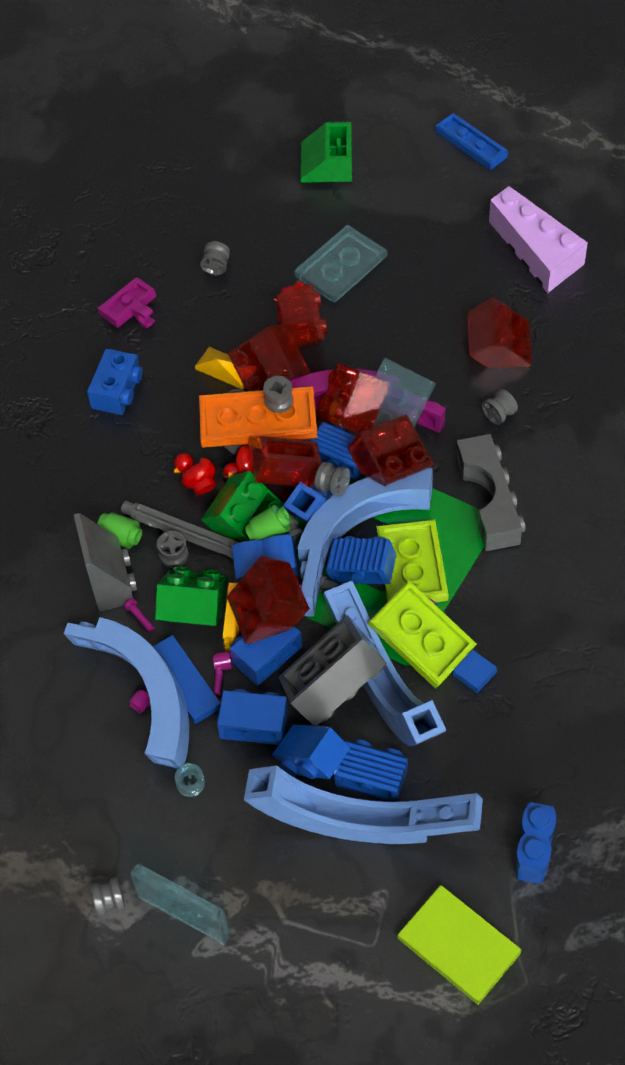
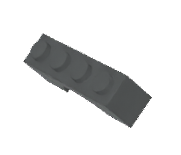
(481, 464)

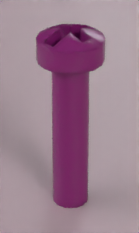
(131, 606)

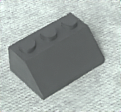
(331, 671)

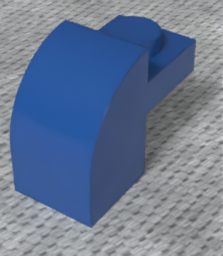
(306, 501)

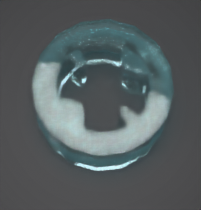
(189, 769)

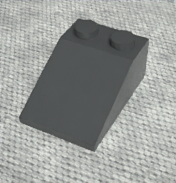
(105, 564)

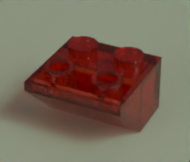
(301, 315)
(499, 336)
(266, 356)
(352, 399)
(390, 451)
(284, 460)
(267, 600)

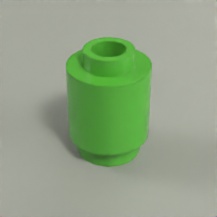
(269, 523)
(124, 528)

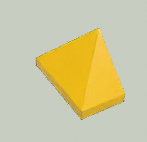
(219, 366)

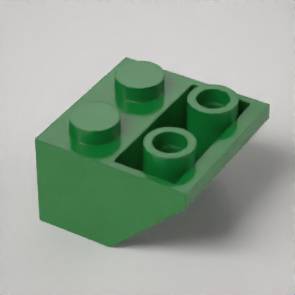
(327, 154)
(237, 504)
(191, 596)

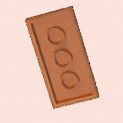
(237, 416)

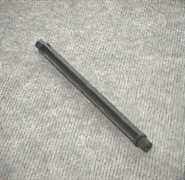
(195, 534)

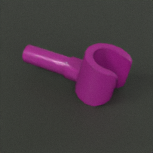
(221, 662)
(140, 701)

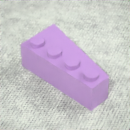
(538, 238)

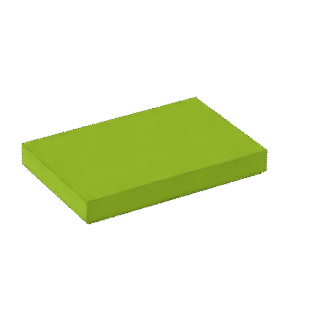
(417, 558)
(422, 634)
(459, 944)

